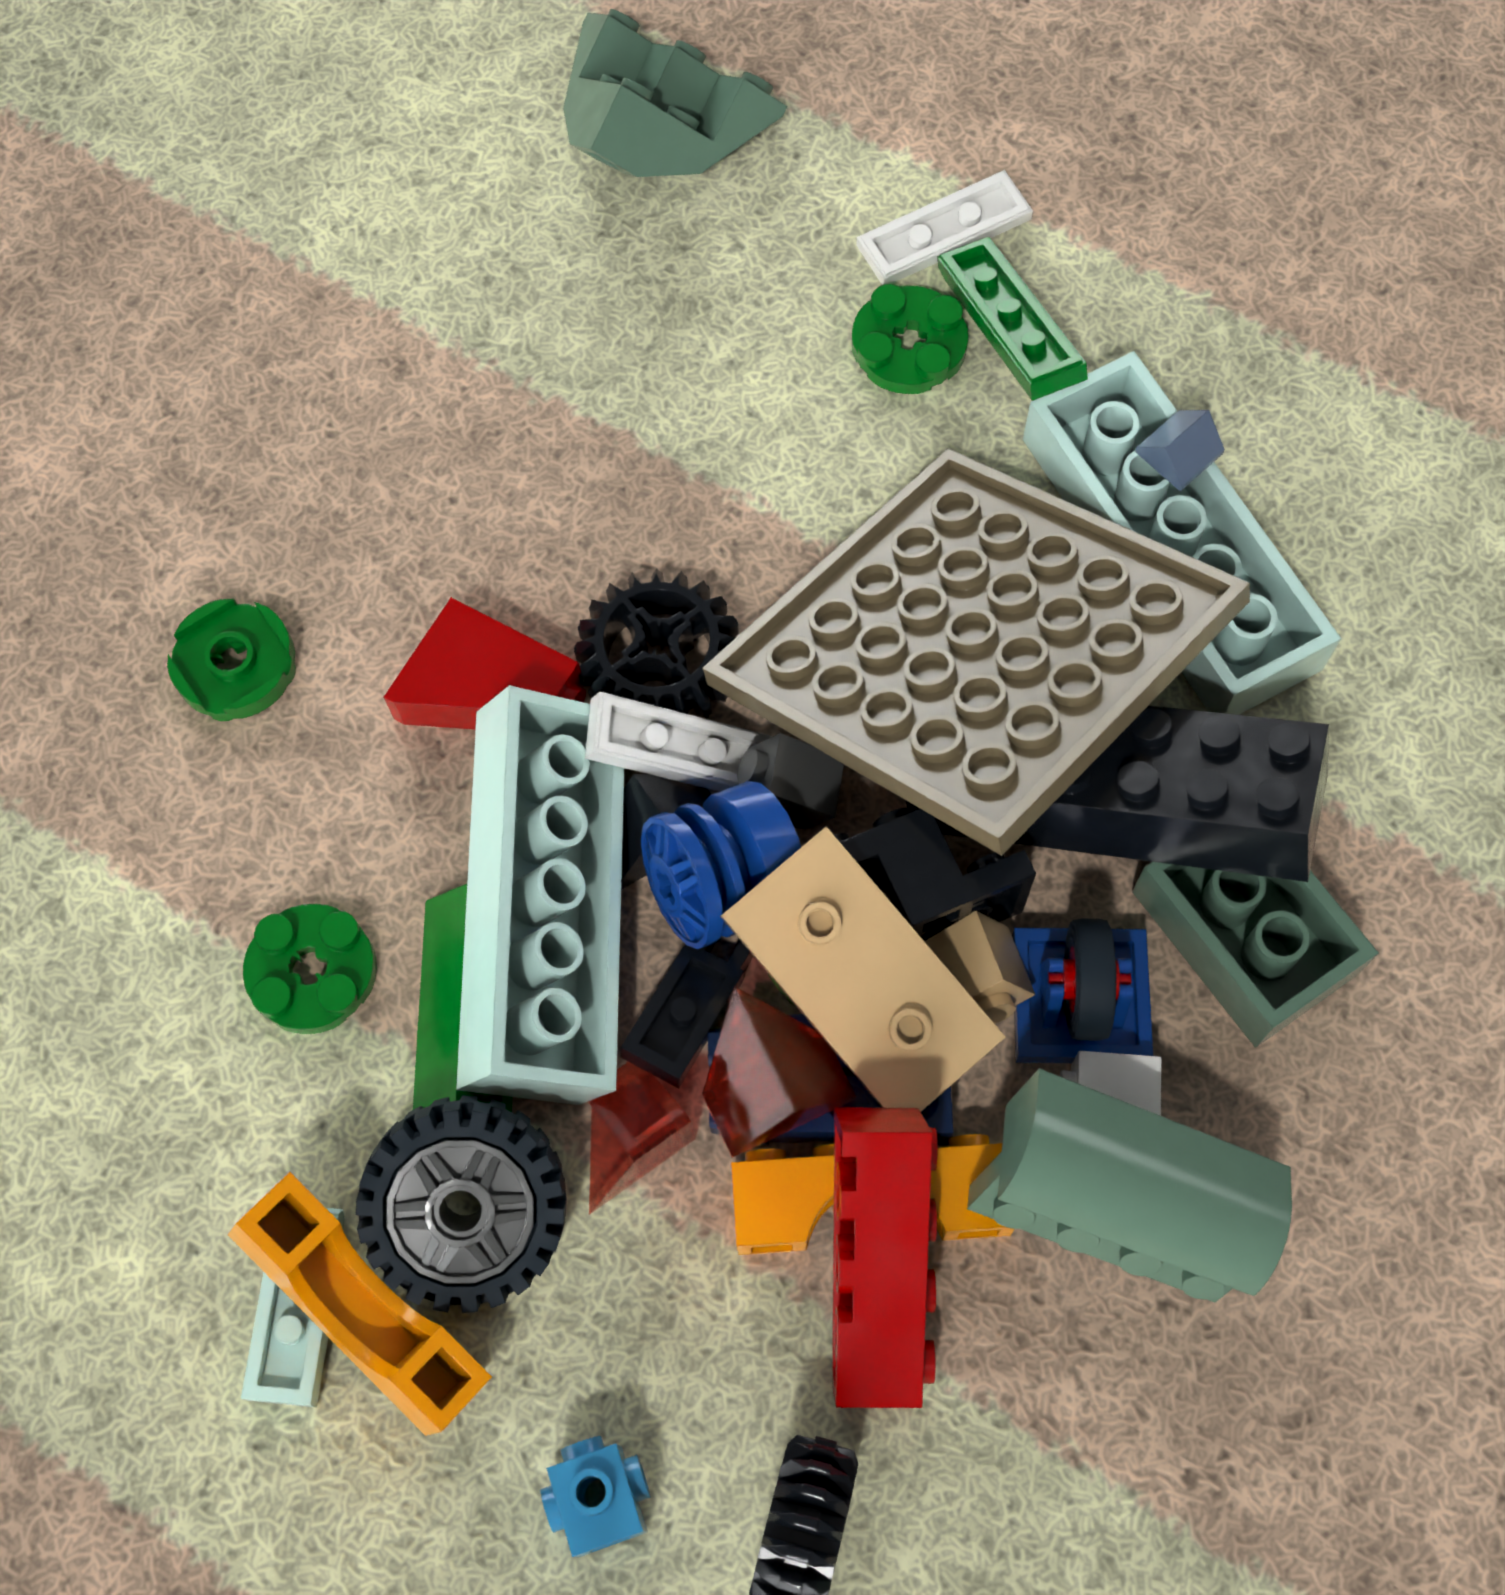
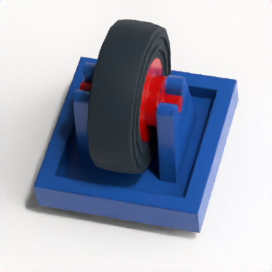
(1086, 990)

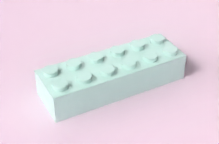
(1087, 450)
(541, 906)

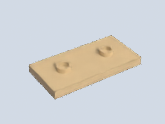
(862, 975)

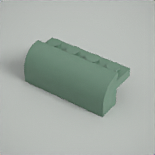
(1136, 1190)

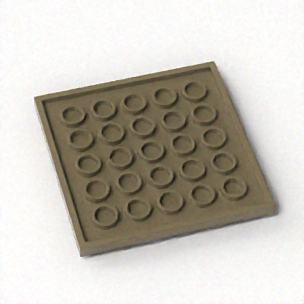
(977, 645)

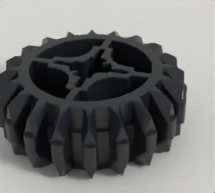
(692, 617)
(806, 1519)

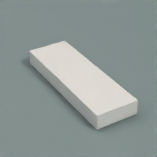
(942, 226)
(666, 742)

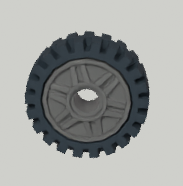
(456, 1255)

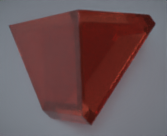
(769, 1075)
(632, 1133)

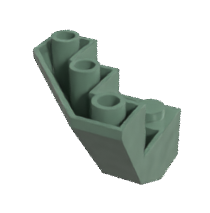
(657, 104)

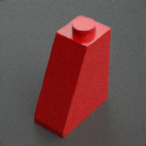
(468, 663)

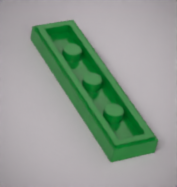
(1012, 319)

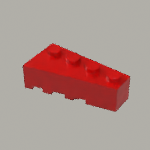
(882, 1257)

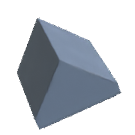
(1183, 447)

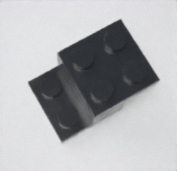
(922, 880)

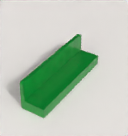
(441, 1002)

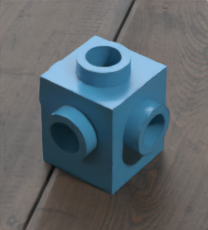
(618, 1514)

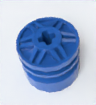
(713, 856)

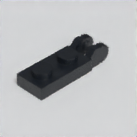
(684, 1011)

